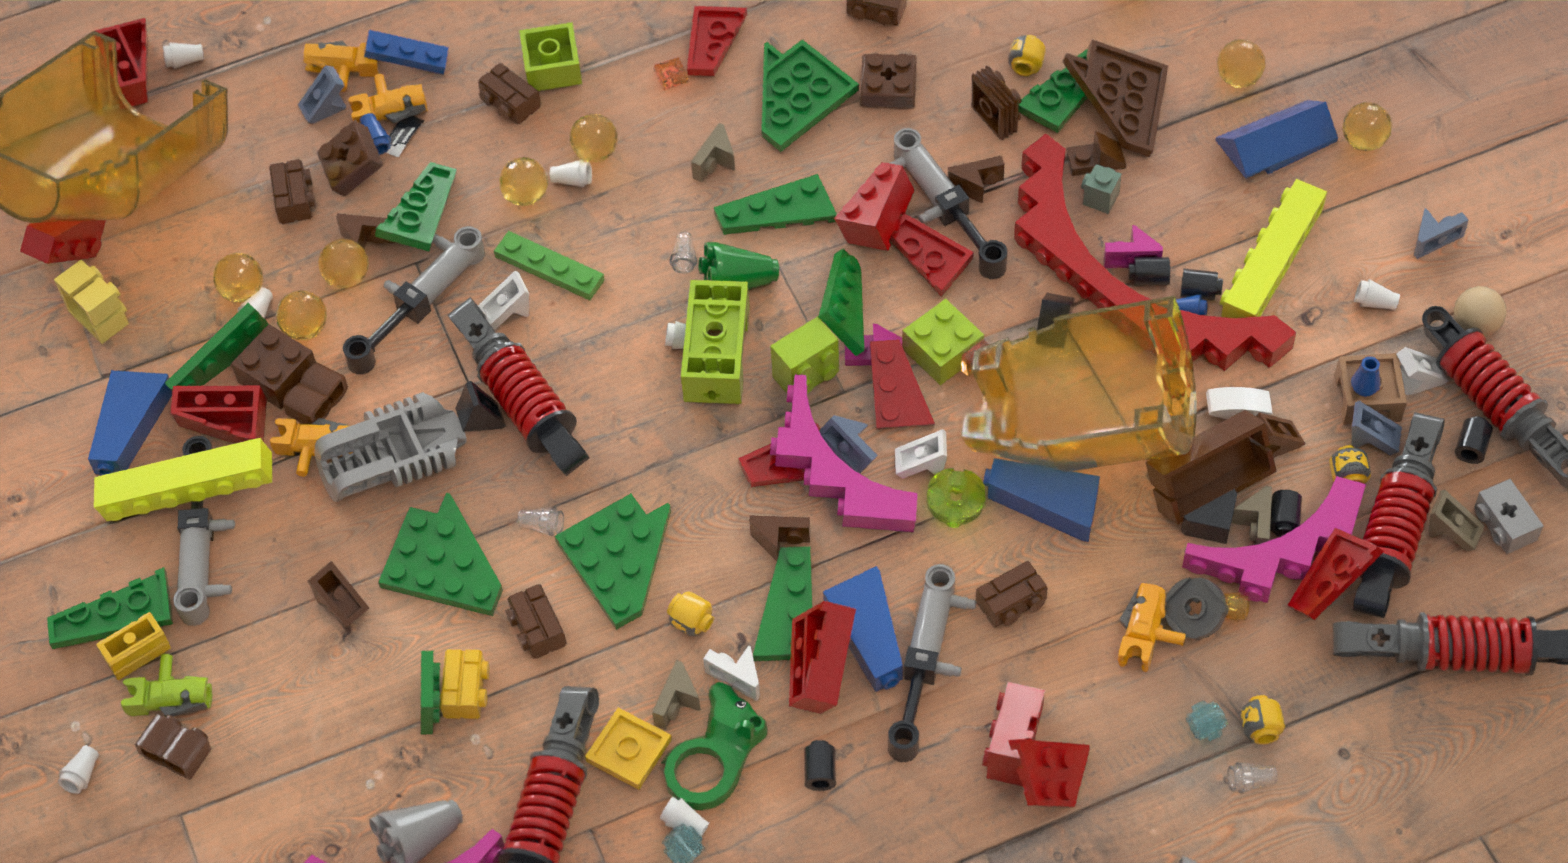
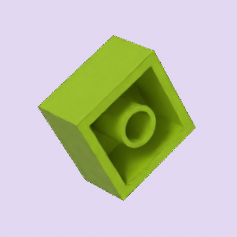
(551, 56)
(940, 340)
(806, 351)

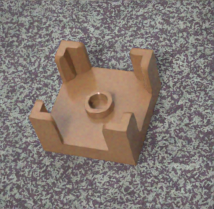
(1390, 395)

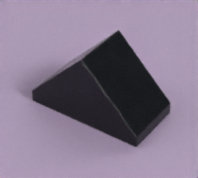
(1052, 307)
(478, 410)
(1211, 520)

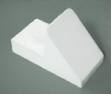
(505, 300)
(1419, 371)
(922, 454)
(740, 675)

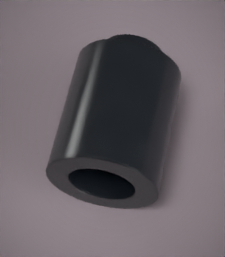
(1149, 271)
(1201, 282)
(1474, 440)
(1285, 511)
(820, 766)

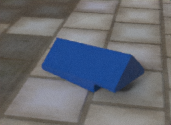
(1279, 138)

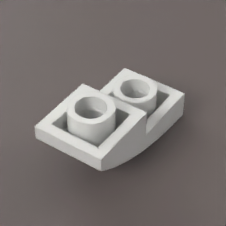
(1232, 400)

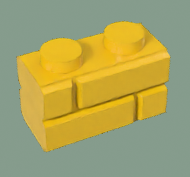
(133, 646)
(463, 684)

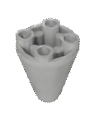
(414, 831)

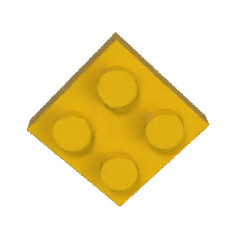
(628, 748)

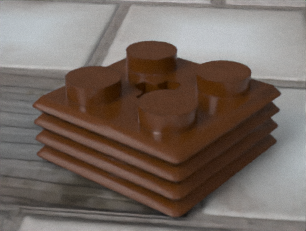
(888, 80)
(995, 102)
(349, 158)

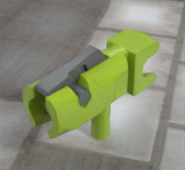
(166, 693)

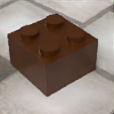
(273, 363)

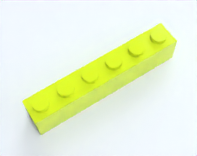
(1274, 252)
(183, 479)

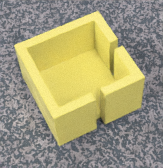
(92, 300)

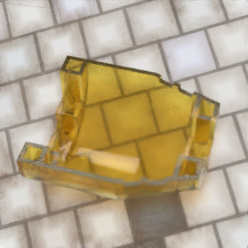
(1088, 390)

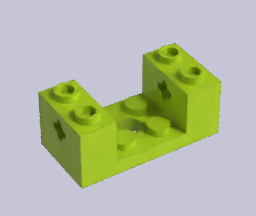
(714, 363)

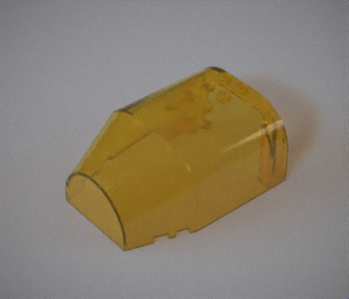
(83, 150)

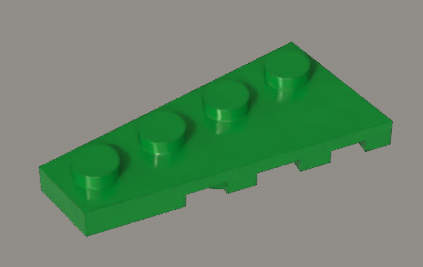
(790, 203)
(220, 349)
(787, 598)
(112, 612)

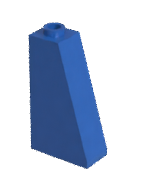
(126, 418)
(1045, 494)
(872, 633)

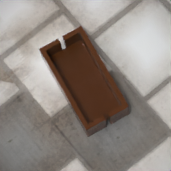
(1216, 464)

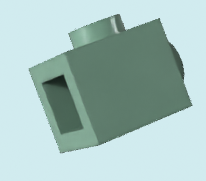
(1101, 188)

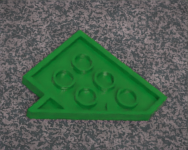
(799, 92)
(617, 555)
(441, 561)

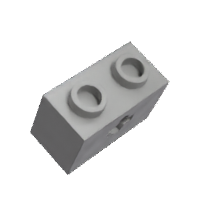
(1508, 516)

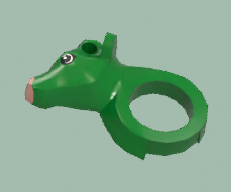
(729, 737)

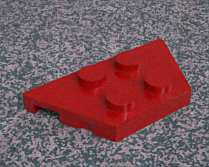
(1050, 771)

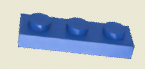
(406, 52)

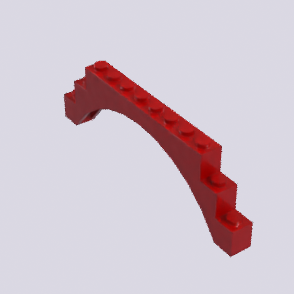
(1054, 242)

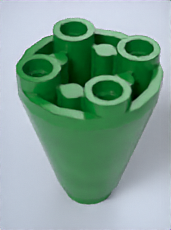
(736, 264)

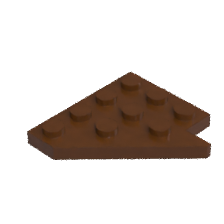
(1123, 91)

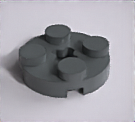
(1213, 608)

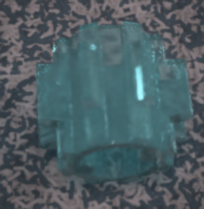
(1206, 720)
(683, 844)

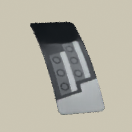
(402, 133)

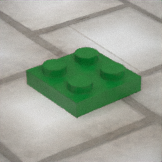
(429, 692)

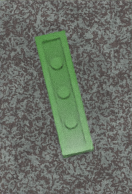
(549, 265)

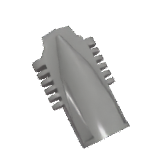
(390, 446)

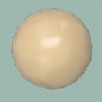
(1481, 309)

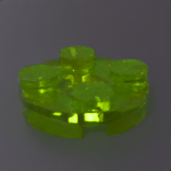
(956, 512)

